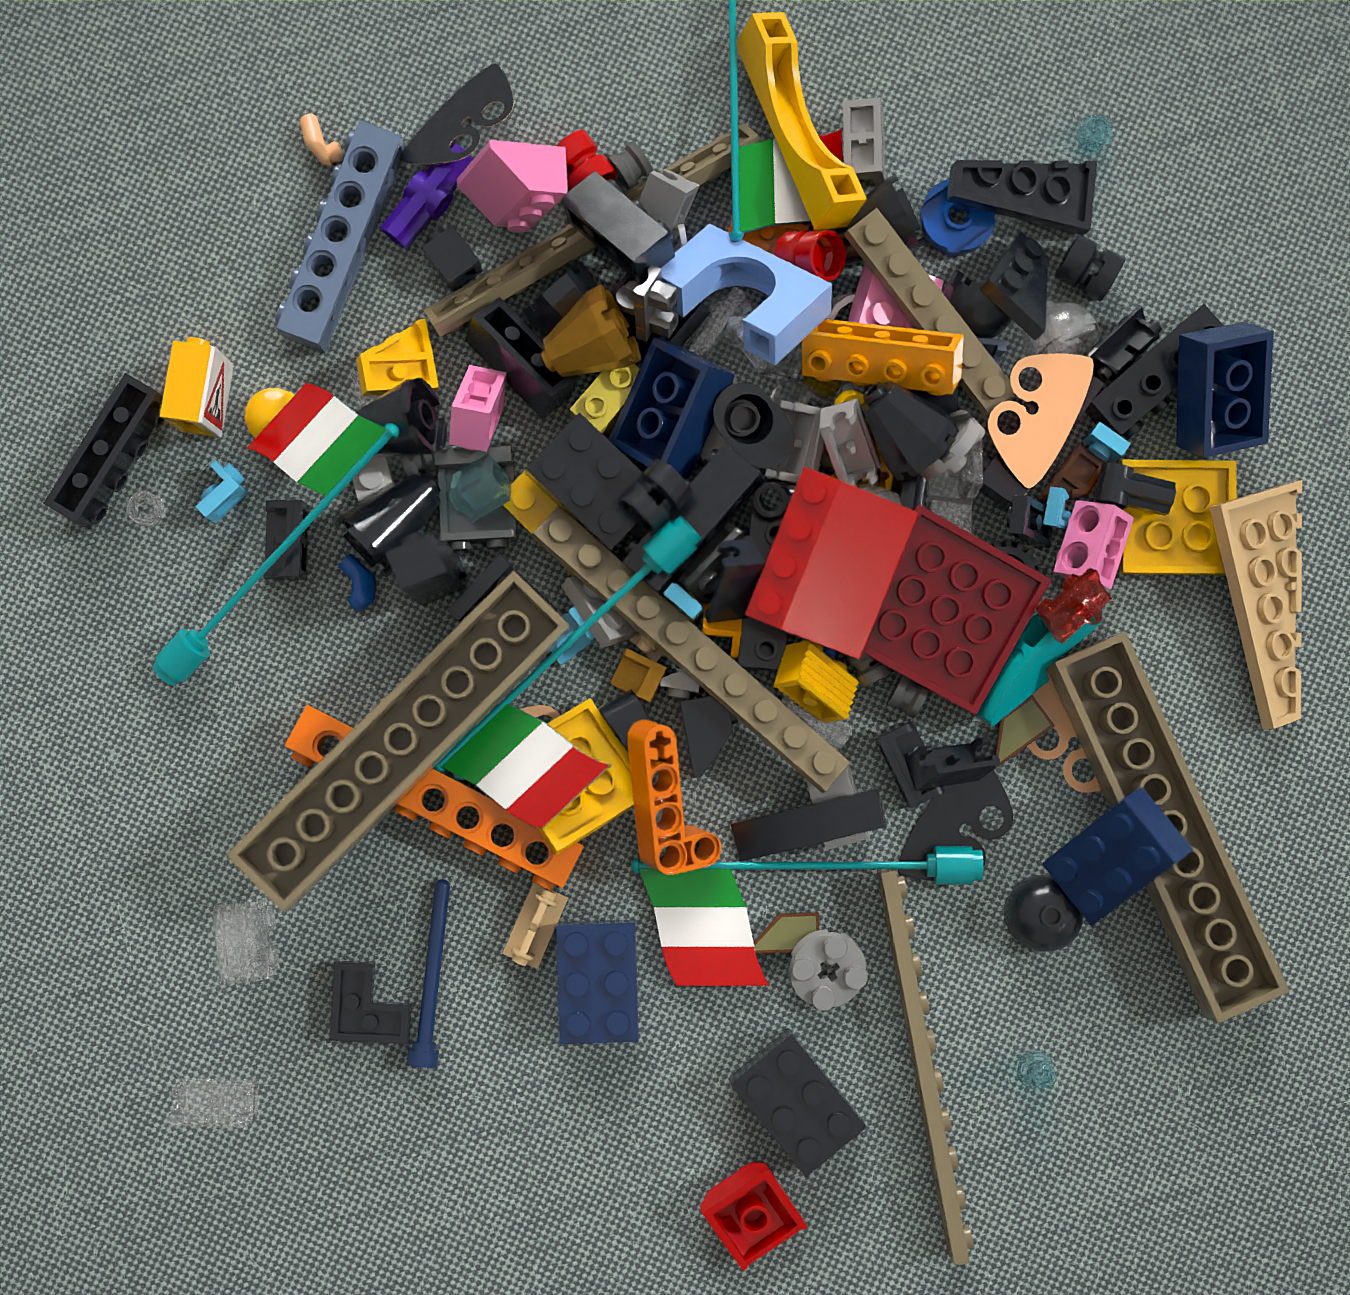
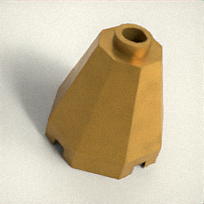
(591, 338)

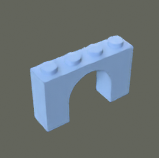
(795, 299)

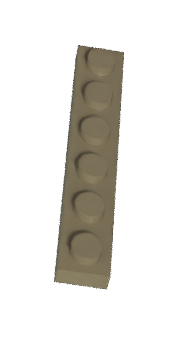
(927, 306)

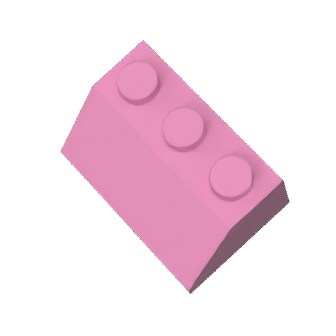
(515, 182)

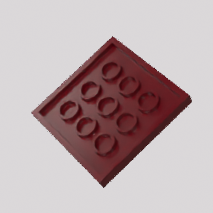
(953, 611)

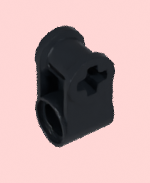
(622, 714)

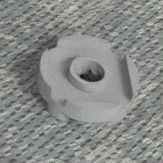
(954, 458)
(825, 990)

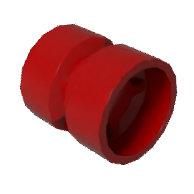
(583, 159)
(813, 251)

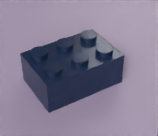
(1224, 389)
(670, 407)
(1117, 856)
(597, 981)

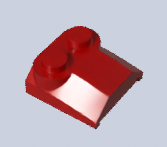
(751, 1213)

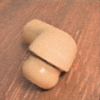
(314, 141)

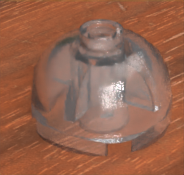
(1067, 330)

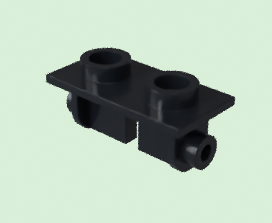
(1111, 353)

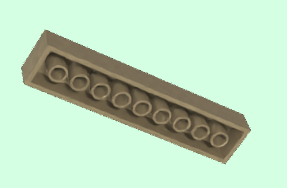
(398, 743)
(1200, 894)

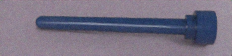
(423, 1049)

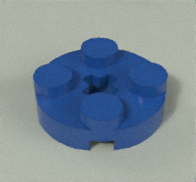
(951, 237)

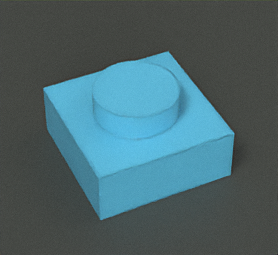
(1105, 443)

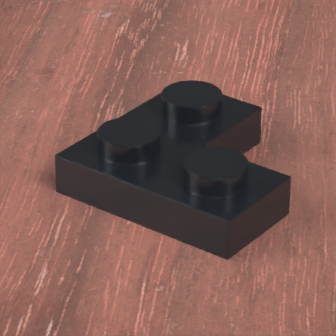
(355, 1013)

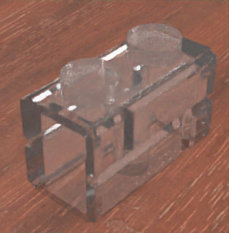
(244, 941)

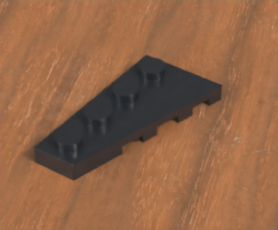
(1039, 193)

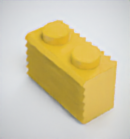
(816, 681)

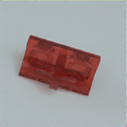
(1075, 606)

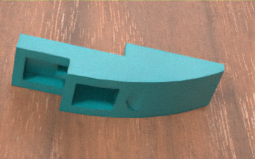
(1026, 668)

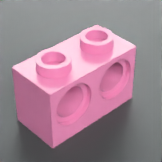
(477, 408)
(1096, 537)

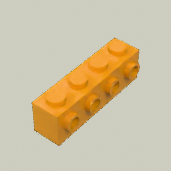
(883, 354)

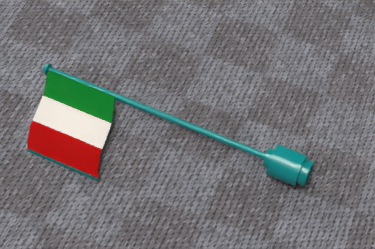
(760, 177)
(321, 448)
(524, 759)
(708, 927)

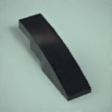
(809, 825)

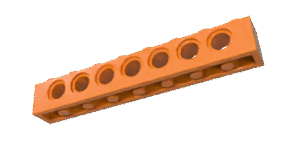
(317, 726)

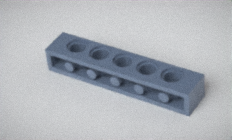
(363, 145)

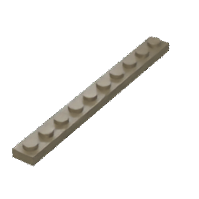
(567, 244)
(692, 651)
(928, 1080)

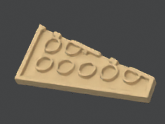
(1266, 593)

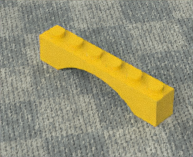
(823, 182)

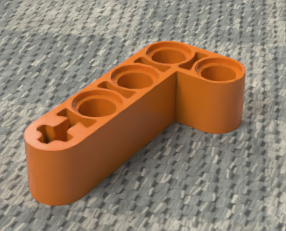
(654, 749)

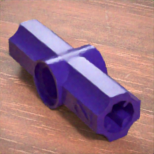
(424, 200)

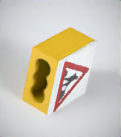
(197, 388)

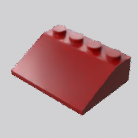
(832, 563)

